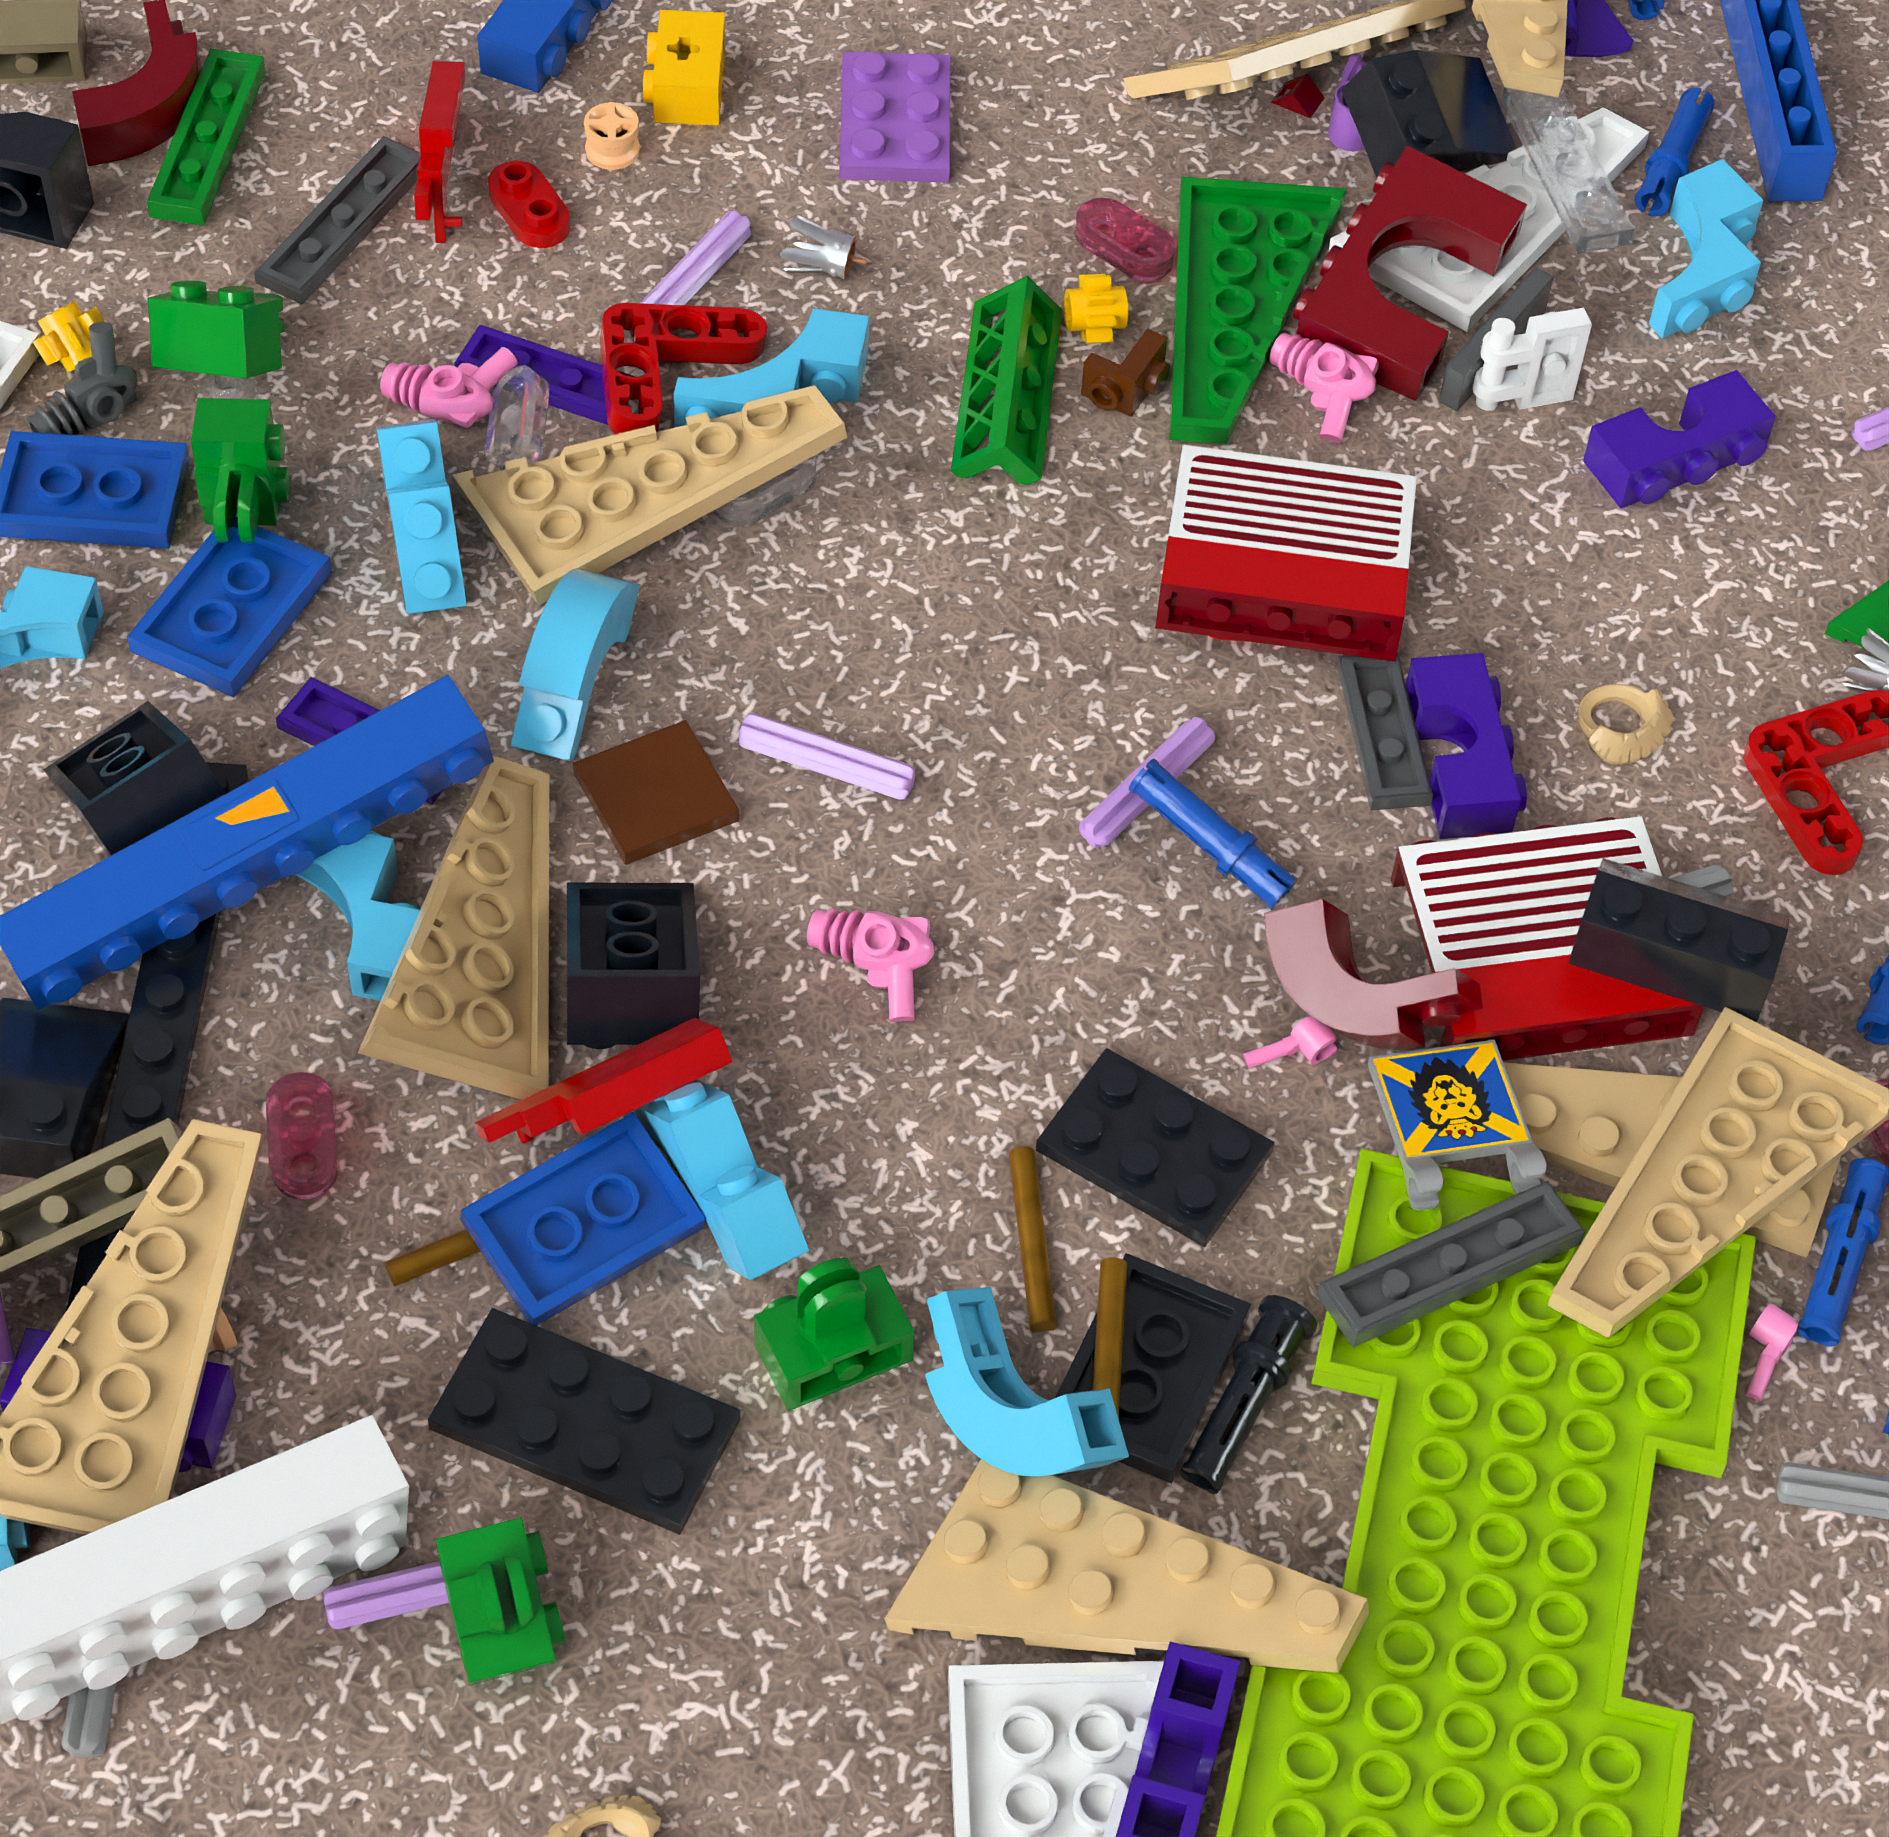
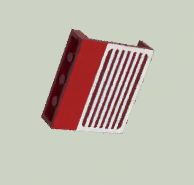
(1288, 553)
(1509, 920)

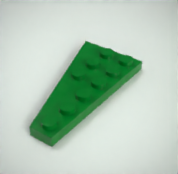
(1237, 281)

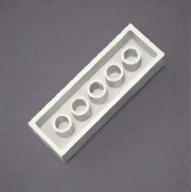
(197, 1566)

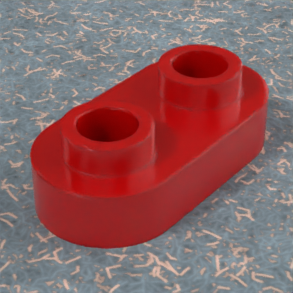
(529, 204)

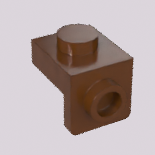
(1128, 384)

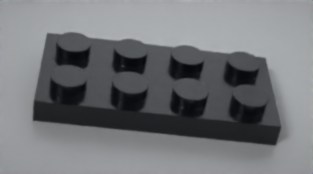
(585, 1420)

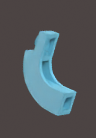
(564, 657)
(998, 1412)

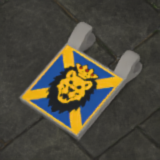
(1453, 1108)

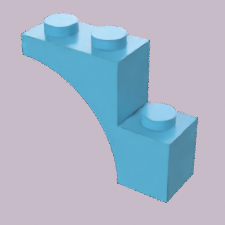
(1718, 220)
(825, 354)
(421, 516)
(49, 616)
(360, 884)
(739, 1200)

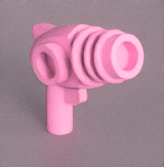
(1328, 372)
(448, 392)
(877, 943)

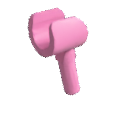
(1308, 1036)
(1776, 1332)

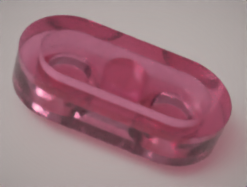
(1132, 244)
(302, 1138)

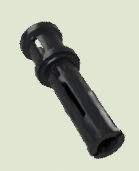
(1256, 1363)

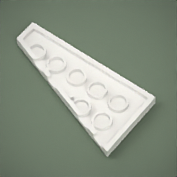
(1466, 293)
(1046, 1745)

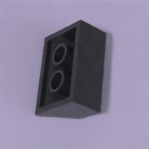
(1679, 940)

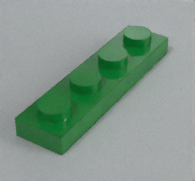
(206, 137)

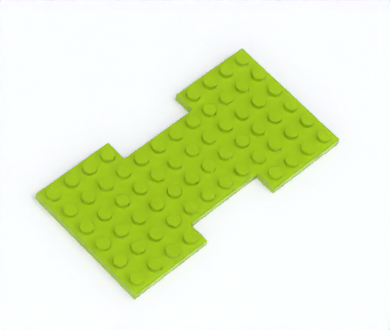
(1496, 1554)

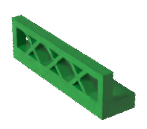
(1021, 378)

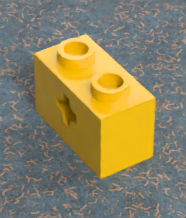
(687, 67)

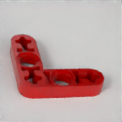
(654, 342)
(1803, 772)

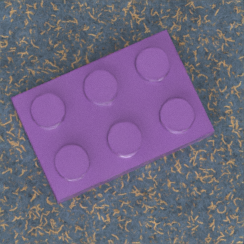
(895, 117)

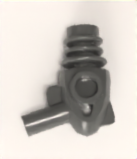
(93, 394)

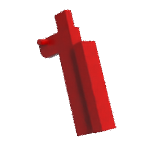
(437, 141)
(615, 1084)

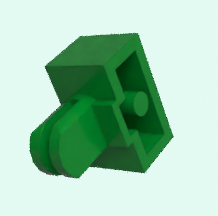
(216, 331)
(239, 465)
(833, 1332)
(498, 1600)

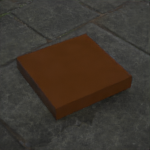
(655, 792)

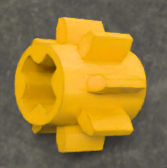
(1095, 308)
(67, 335)

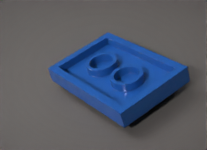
(91, 489)
(229, 608)
(582, 1219)

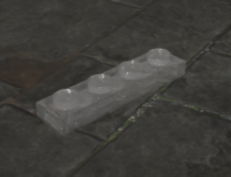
(1569, 170)

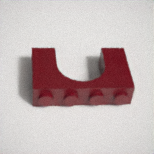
(1413, 205)

